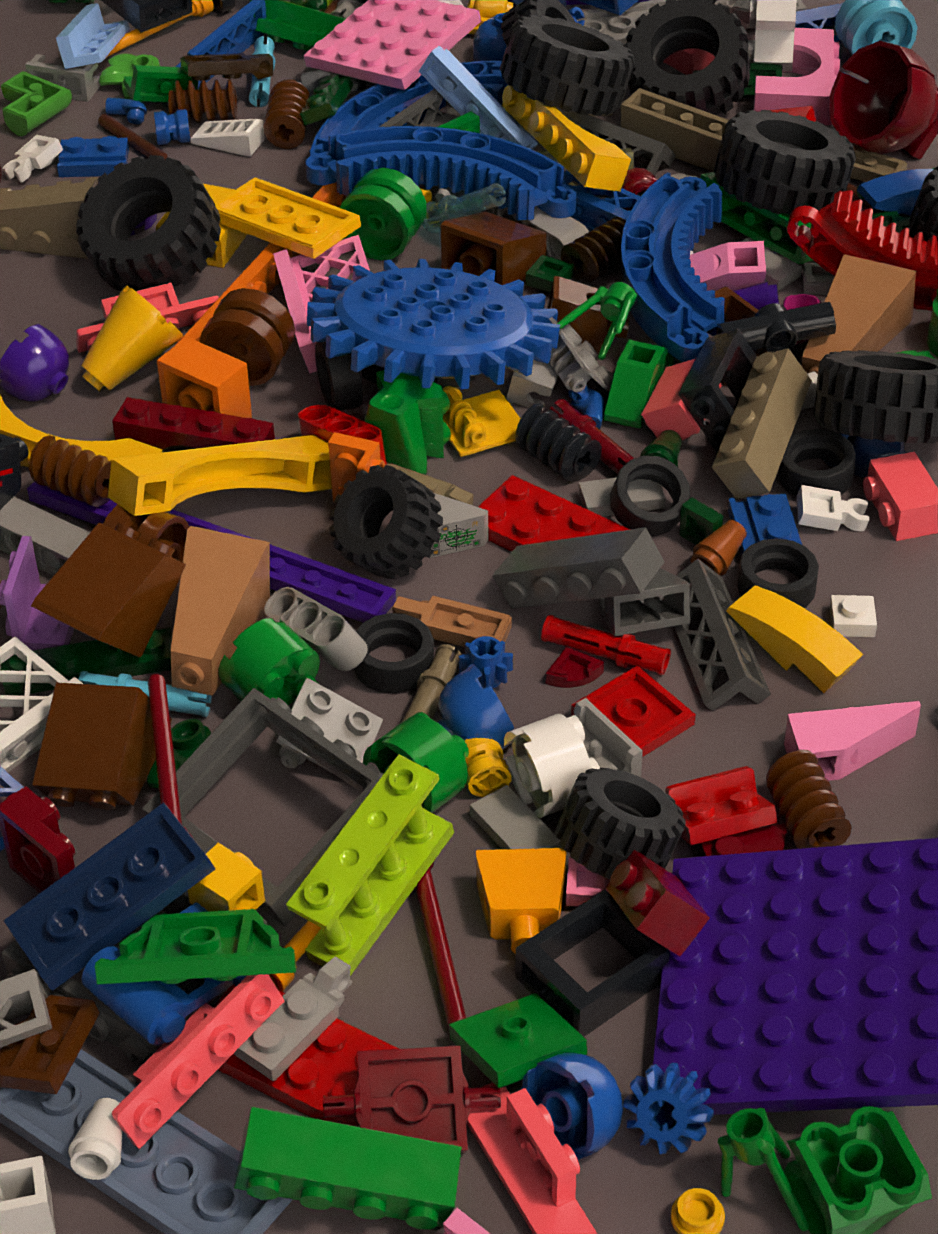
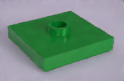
(515, 1038)

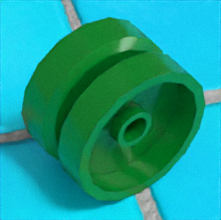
(389, 212)

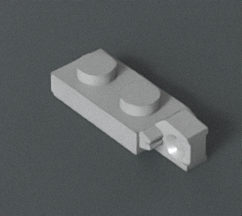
(303, 1016)

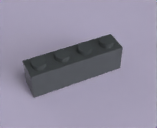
(579, 568)

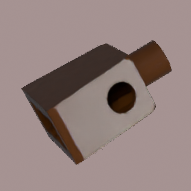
(591, 325)

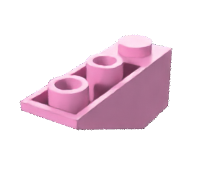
(731, 265)
(851, 735)

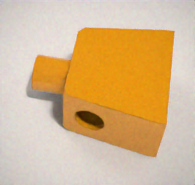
(520, 890)

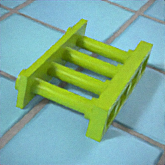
(372, 865)

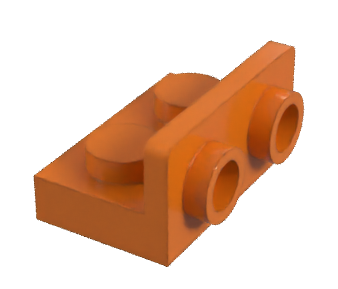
(348, 457)

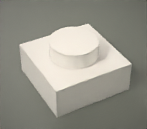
(853, 615)

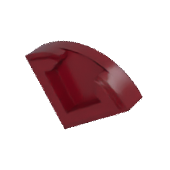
(574, 669)

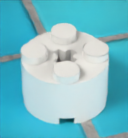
(548, 761)

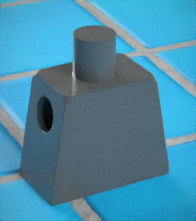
(648, 609)

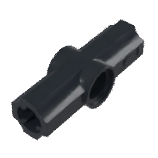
(781, 328)

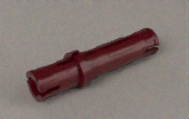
(612, 453)

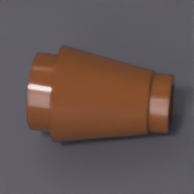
(720, 547)

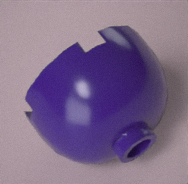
(35, 366)

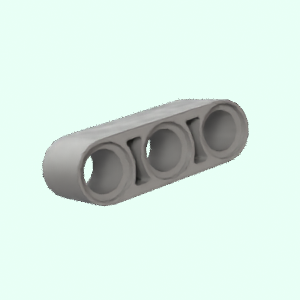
(319, 627)

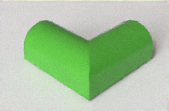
(32, 102)

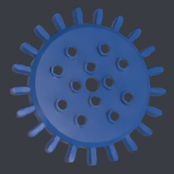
(432, 323)

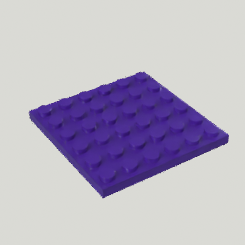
(808, 979)

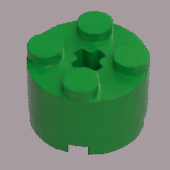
(269, 660)
(429, 746)

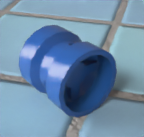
(172, 127)

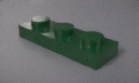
(326, 98)

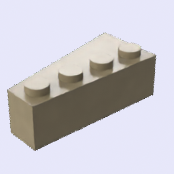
(43, 218)

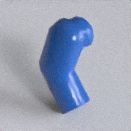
(130, 108)
(589, 403)

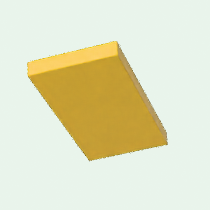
(286, 217)

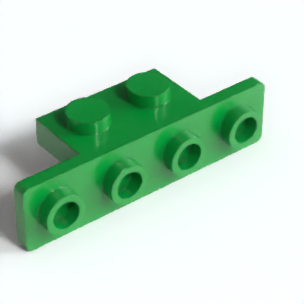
(296, 23)

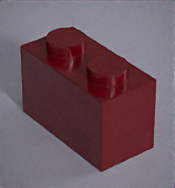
(656, 902)

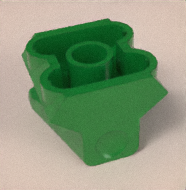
(410, 420)
(856, 1173)

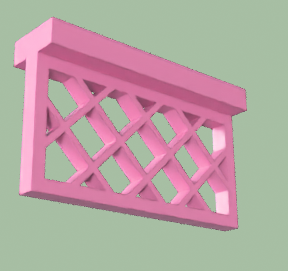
(298, 292)

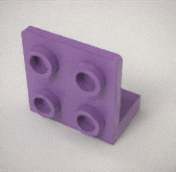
(18, 593)

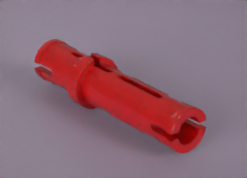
(622, 649)

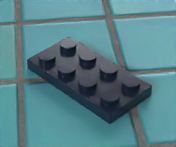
(108, 895)

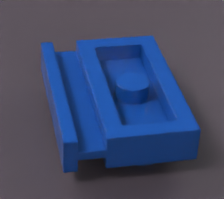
(91, 156)
(764, 519)

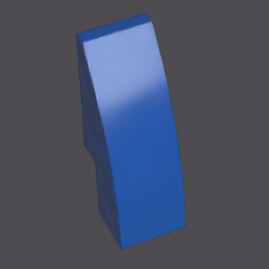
(894, 191)

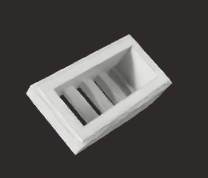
(231, 136)

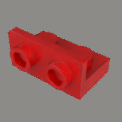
(721, 805)

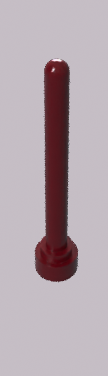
(163, 744)
(440, 949)

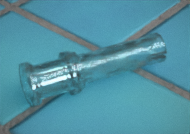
(468, 204)

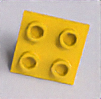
(479, 421)

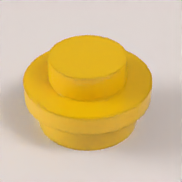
(697, 1213)

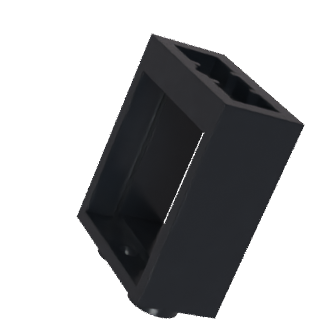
(145, 13)
(725, 358)
(589, 1009)

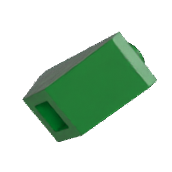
(635, 381)

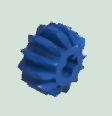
(686, 1118)

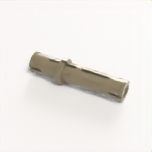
(433, 681)

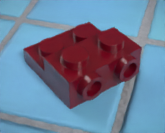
(34, 840)

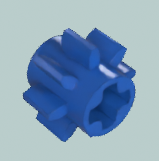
(490, 658)

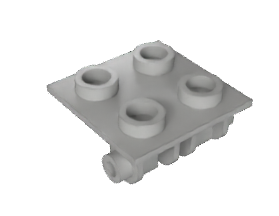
(577, 362)
(336, 718)

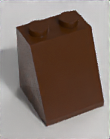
(492, 243)
(113, 587)
(96, 746)

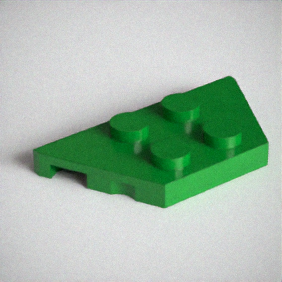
(198, 946)

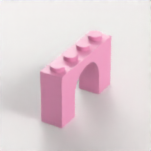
(815, 58)

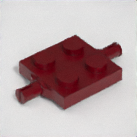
(413, 1094)

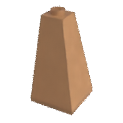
(869, 307)
(217, 600)

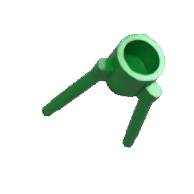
(615, 306)
(753, 1142)

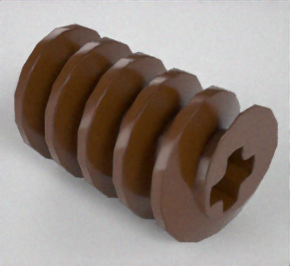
(204, 100)
(283, 119)
(71, 470)
(807, 801)

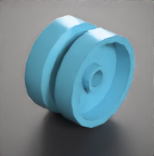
(872, 21)

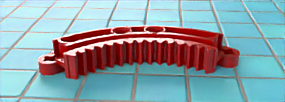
(849, 231)

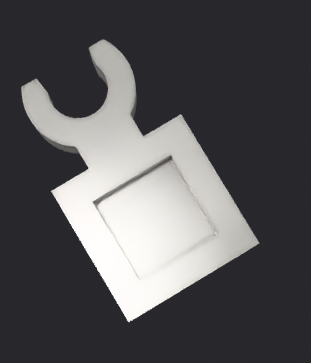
(34, 154)
(827, 511)

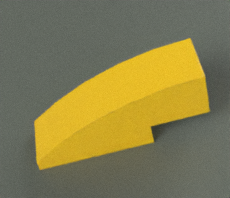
(795, 636)

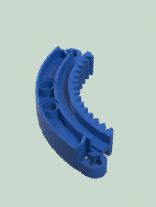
(383, 102)
(447, 160)
(657, 263)

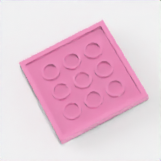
(391, 39)

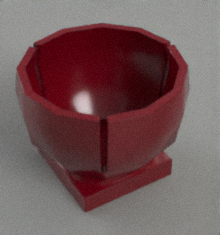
(890, 109)

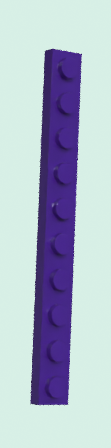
(327, 585)

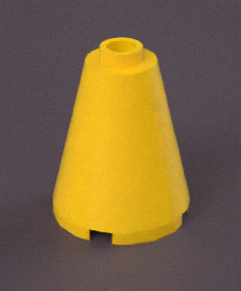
(127, 341)

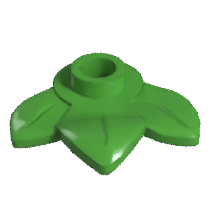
(122, 66)

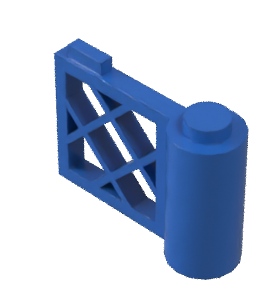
(152, 1007)

